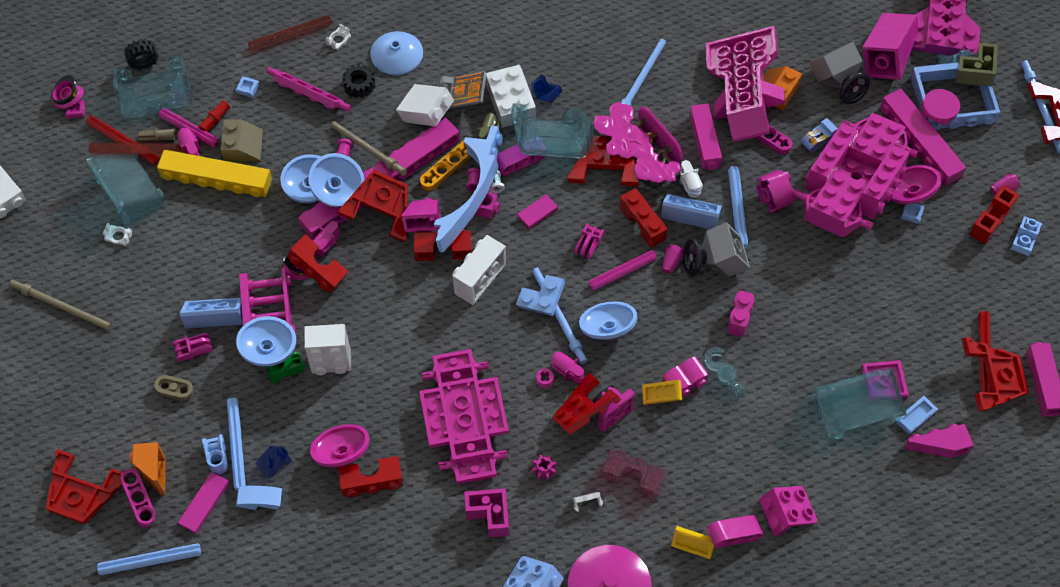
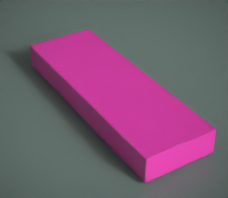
(203, 503)

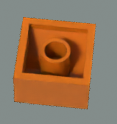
(785, 78)
(150, 464)

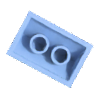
(690, 211)
(212, 313)

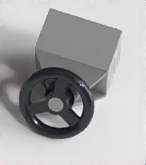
(840, 70)
(721, 251)

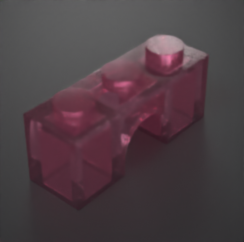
(619, 464)

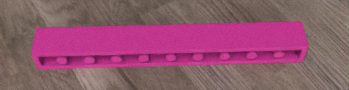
(411, 156)

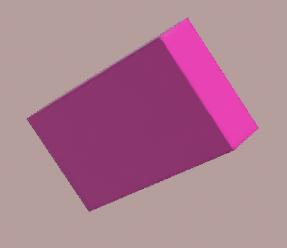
(537, 211)

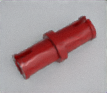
(214, 116)

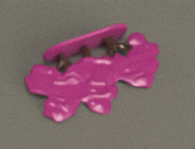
(631, 141)

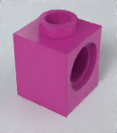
(489, 210)

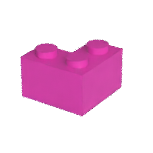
(489, 505)

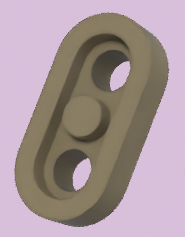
(175, 387)

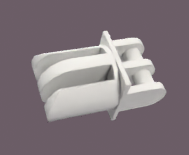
(690, 179)

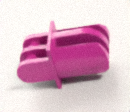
(188, 142)
(327, 238)
(589, 239)
(194, 346)
(567, 367)

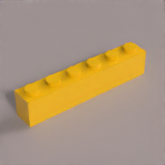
(214, 173)

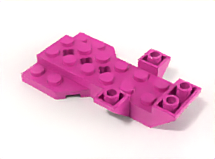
(946, 28)
(746, 94)

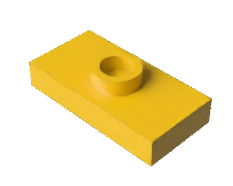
(662, 392)
(692, 542)

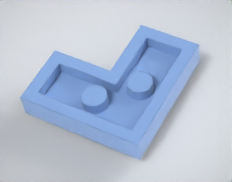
(545, 300)

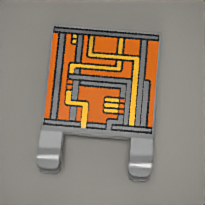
(465, 89)

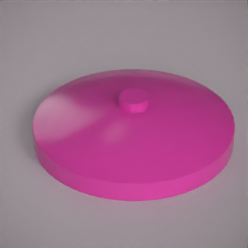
(609, 568)

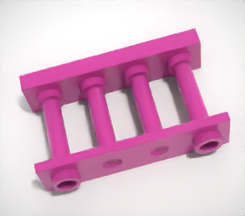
(250, 302)

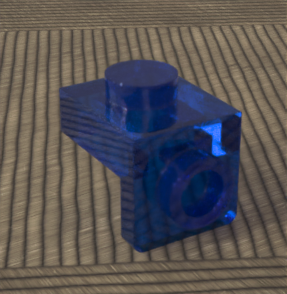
(545, 90)
(272, 460)

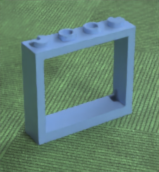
(948, 71)

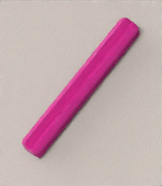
(182, 123)
(622, 270)

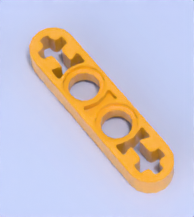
(447, 164)

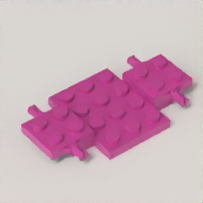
(464, 415)

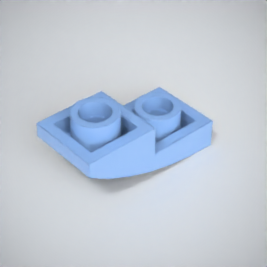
(1026, 236)
(262, 496)

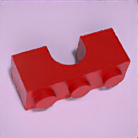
(994, 215)
(650, 225)
(426, 245)
(326, 276)
(387, 476)

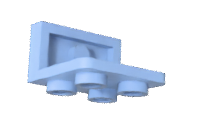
(533, 573)

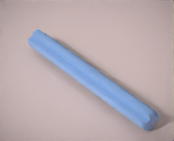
(737, 203)
(236, 443)
(149, 559)

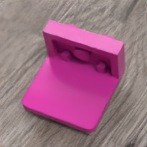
(787, 508)

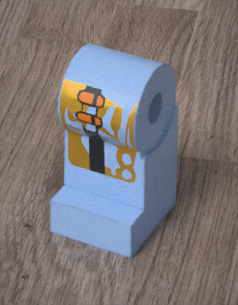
(819, 136)

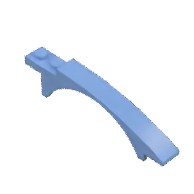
(485, 154)

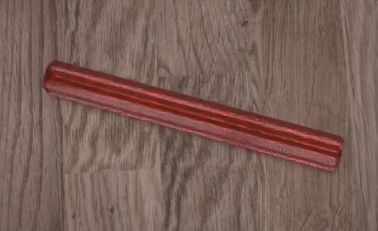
(289, 33)
(132, 148)

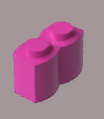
(740, 313)
(690, 373)

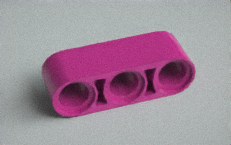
(513, 160)
(138, 489)
(734, 531)

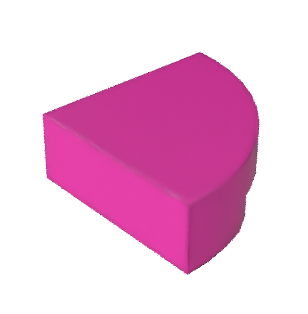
(76, 110)

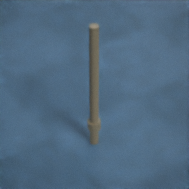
(390, 163)
(29, 290)

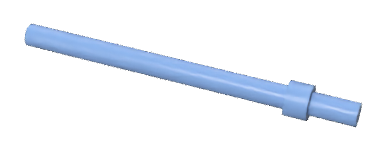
(644, 72)
(1030, 76)
(574, 344)

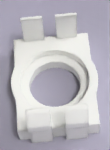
(339, 32)
(112, 230)
(587, 497)

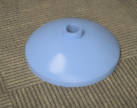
(398, 59)
(334, 169)
(295, 179)
(608, 320)
(266, 333)

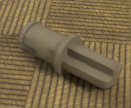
(157, 135)

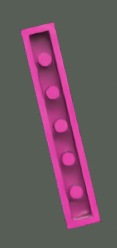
(923, 137)

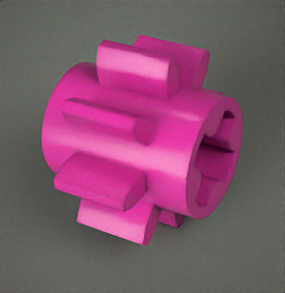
(544, 473)

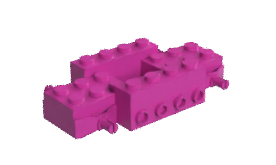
(868, 150)

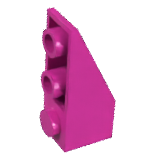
(946, 442)

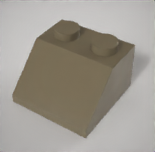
(241, 141)

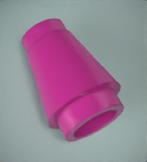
(1010, 181)
(672, 258)

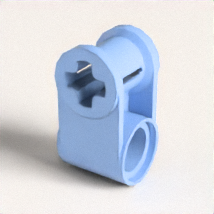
(216, 451)

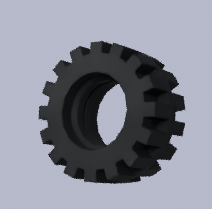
(141, 54)
(358, 89)

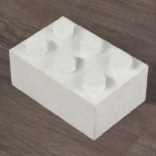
(506, 88)
(479, 269)
(328, 349)

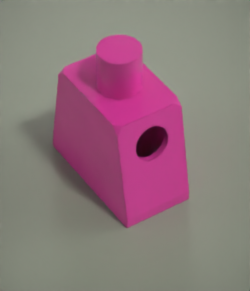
(421, 215)

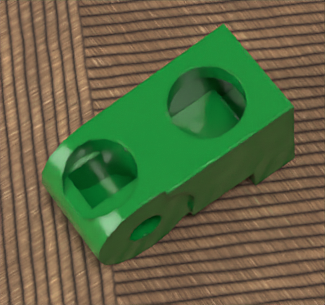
(290, 366)

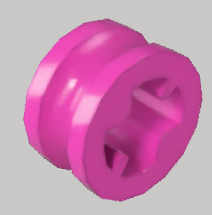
(545, 384)

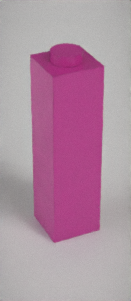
(705, 136)
(1044, 378)

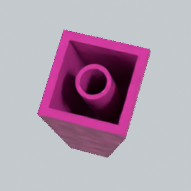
(890, 45)

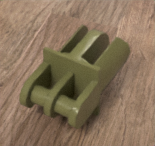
(490, 120)

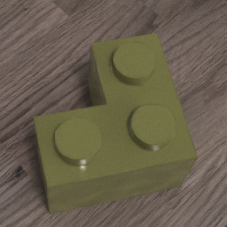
(978, 69)

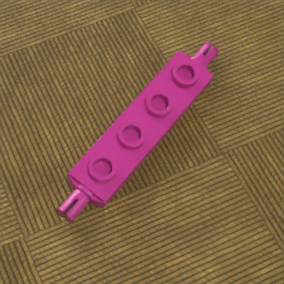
(302, 88)

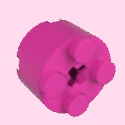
(775, 190)

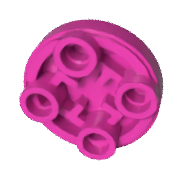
(940, 106)

